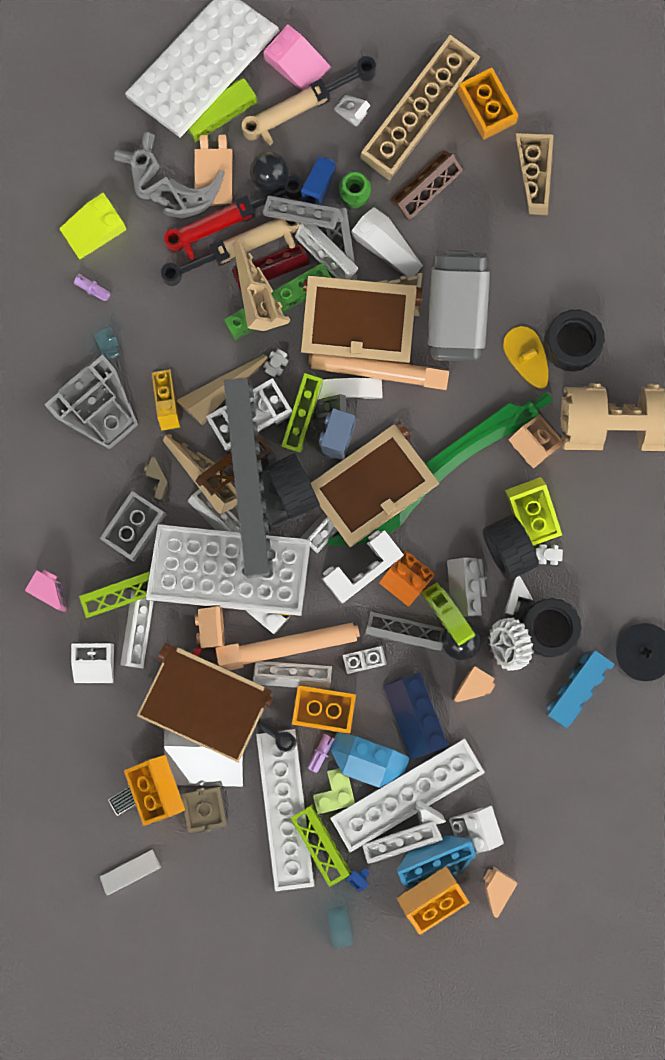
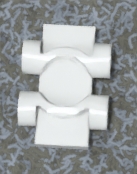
(277, 360)
(552, 555)

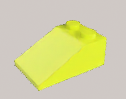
(92, 226)
(534, 510)

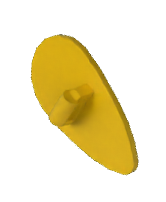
(527, 355)

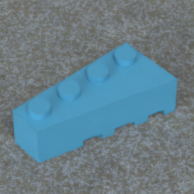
(579, 688)

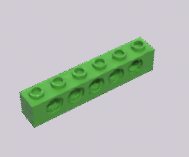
(288, 295)

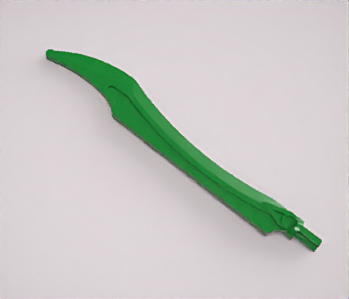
(495, 427)

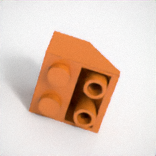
(407, 578)

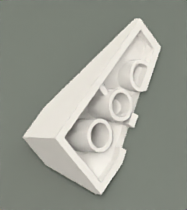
(383, 239)

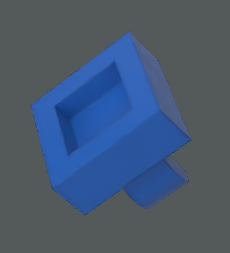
(357, 880)

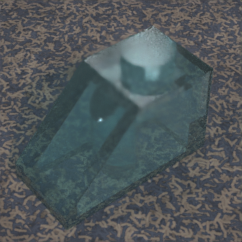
(340, 927)

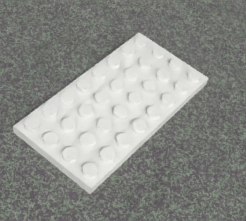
(201, 63)
(210, 571)

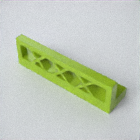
(114, 589)
(327, 841)

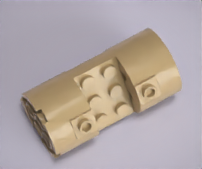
(589, 415)

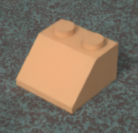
(536, 441)
(210, 627)
(474, 685)
(498, 889)

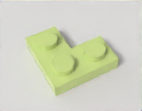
(337, 798)

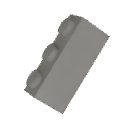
(465, 586)

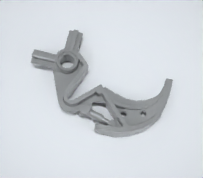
(145, 172)

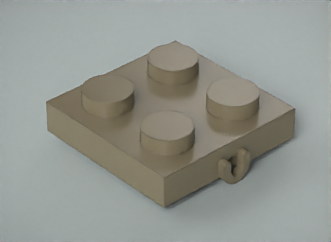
(204, 809)

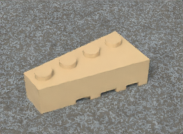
(535, 160)

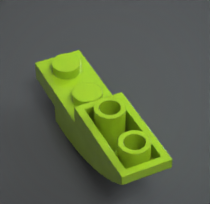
(448, 613)

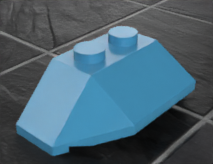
(367, 760)
(425, 861)

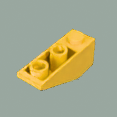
(165, 400)

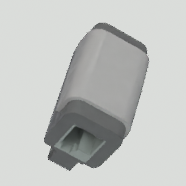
(458, 305)

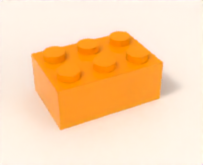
(487, 103)
(323, 709)
(154, 790)
(432, 900)

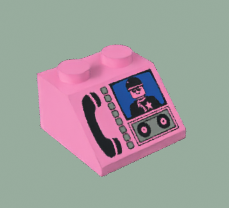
(48, 589)

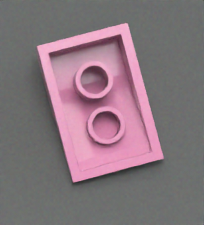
(295, 58)

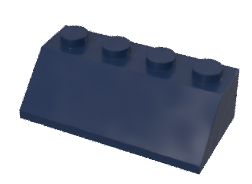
(415, 716)

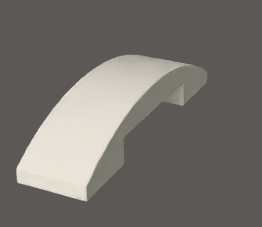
(352, 387)

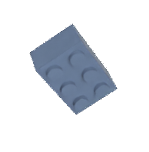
(338, 434)

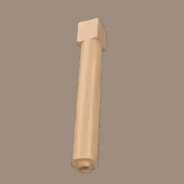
(379, 369)
(235, 656)

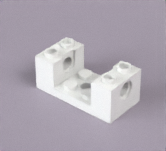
(269, 408)
(386, 552)

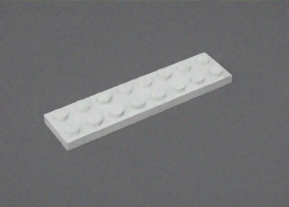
(398, 798)
(283, 800)

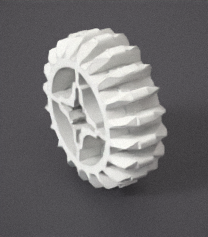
(510, 644)

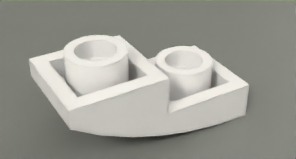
(364, 659)

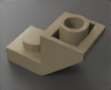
(155, 472)

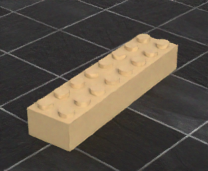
(419, 107)

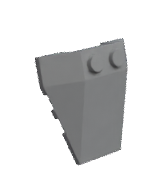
(95, 404)

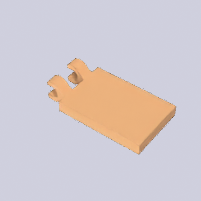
(207, 166)

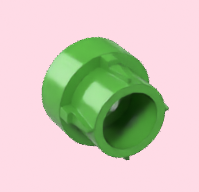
(352, 180)

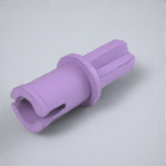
(92, 287)
(320, 753)

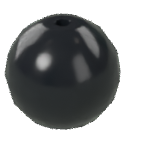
(268, 171)
(465, 650)

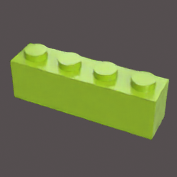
(226, 107)
(302, 413)

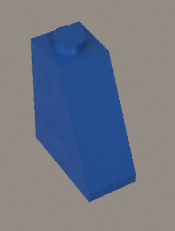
(318, 181)

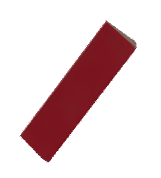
(279, 263)

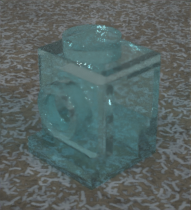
(107, 343)

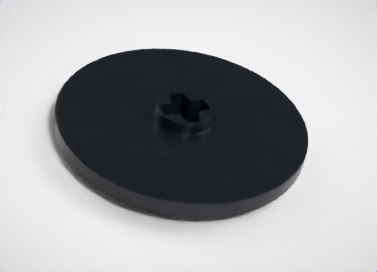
(629, 654)

